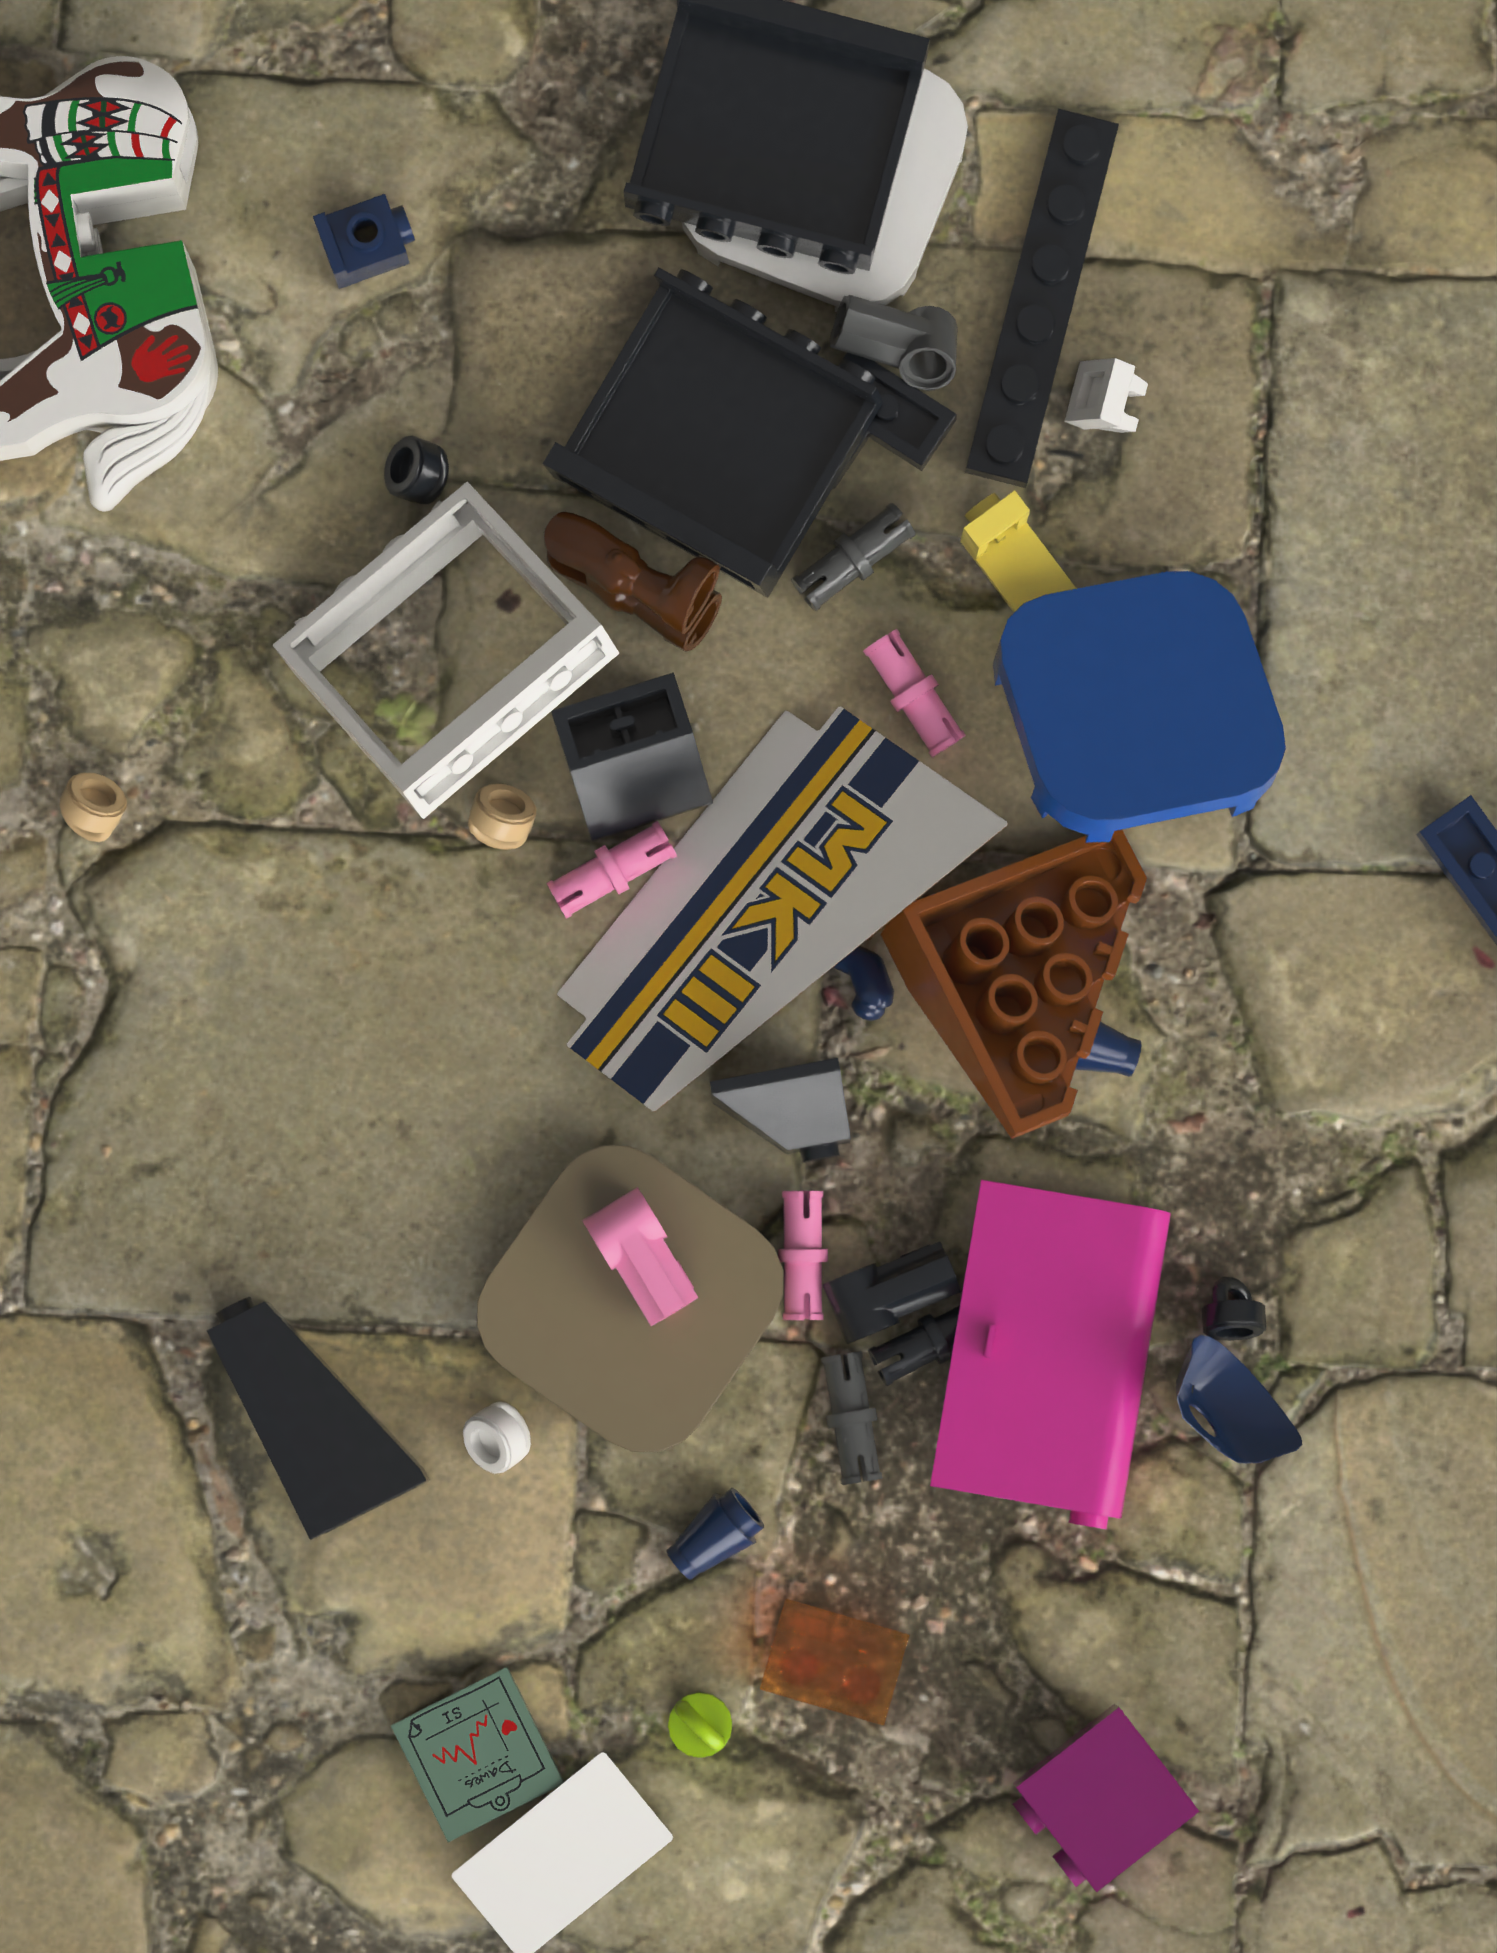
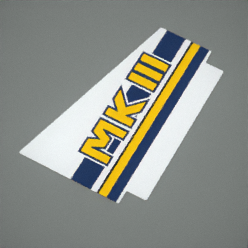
(765, 896)

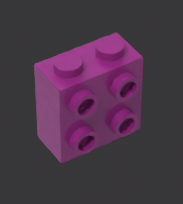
(1103, 1799)

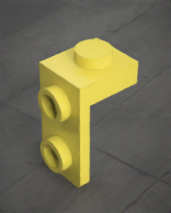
(1011, 551)

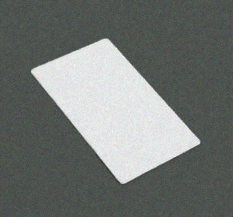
(562, 1856)

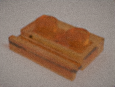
(834, 1661)

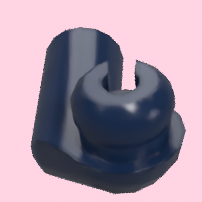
(869, 982)

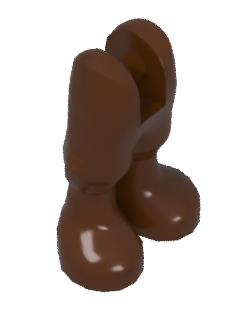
(674, 606)

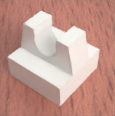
(1102, 394)

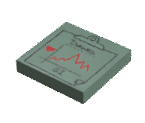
(477, 1754)

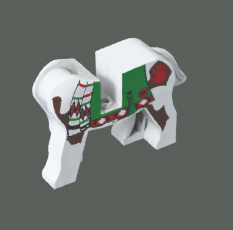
(131, 320)

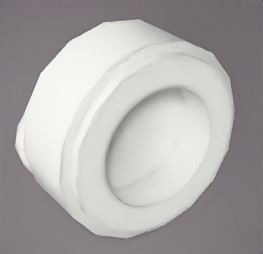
(497, 1437)

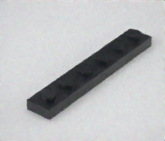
(1042, 298)

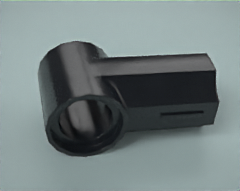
(878, 1296)

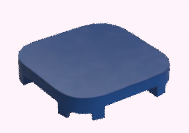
(1139, 702)

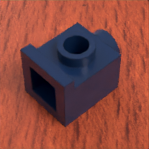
(356, 260)

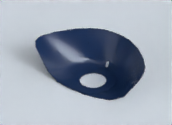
(1236, 1405)

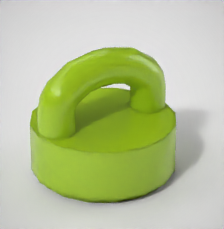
(700, 1724)

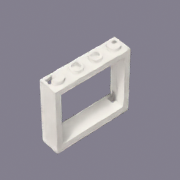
(499, 714)

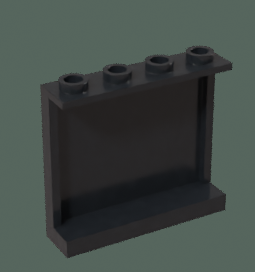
(778, 128)
(718, 431)

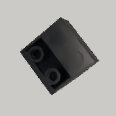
(632, 756)

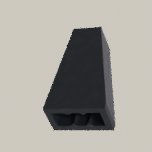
(312, 1425)

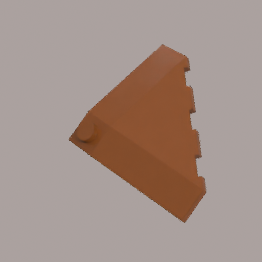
(1017, 970)

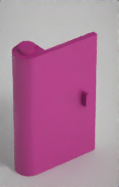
(1051, 1350)

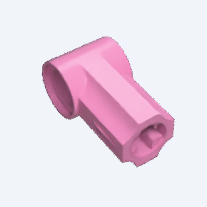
(636, 1247)

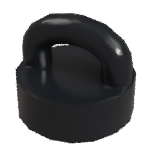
(416, 470)
(1233, 1318)

